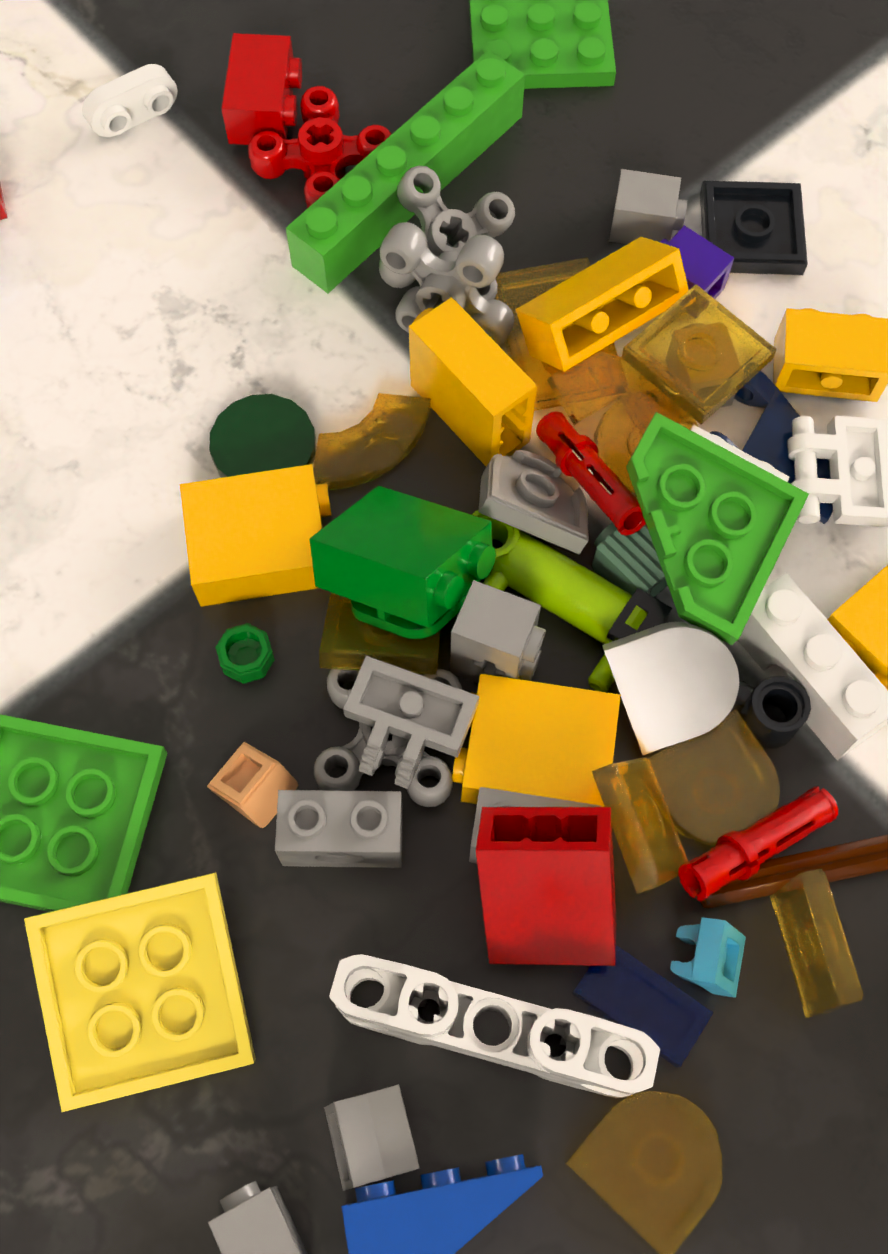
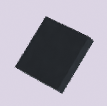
(756, 225)

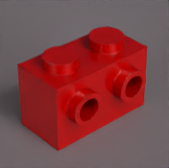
(260, 87)

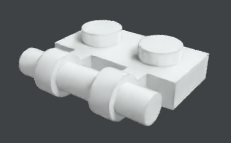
(857, 469)

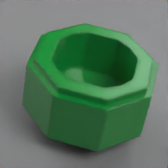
(245, 653)

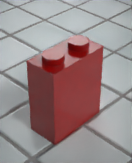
(547, 885)

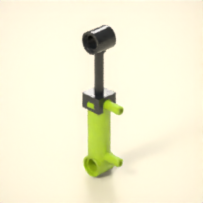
(613, 613)

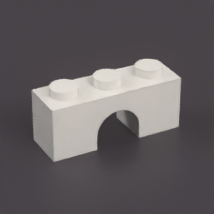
(842, 690)

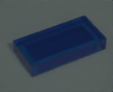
(646, 1002)

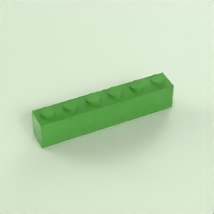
(443, 135)

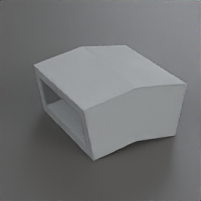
(371, 1137)

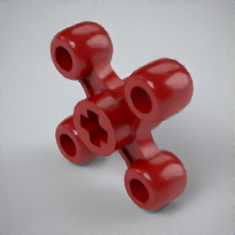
(320, 146)

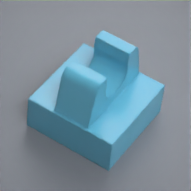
(716, 956)

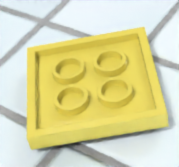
(139, 991)

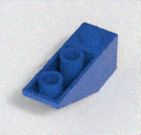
(437, 1216)

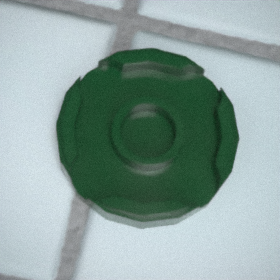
(261, 436)

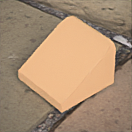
(252, 784)

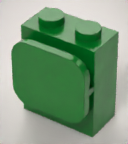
(402, 561)

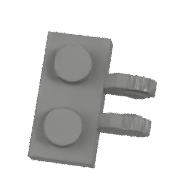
(410, 708)

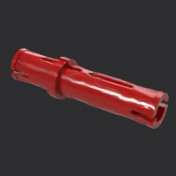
(618, 506)
(742, 852)

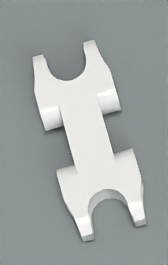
(529, 1024)

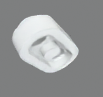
(129, 100)

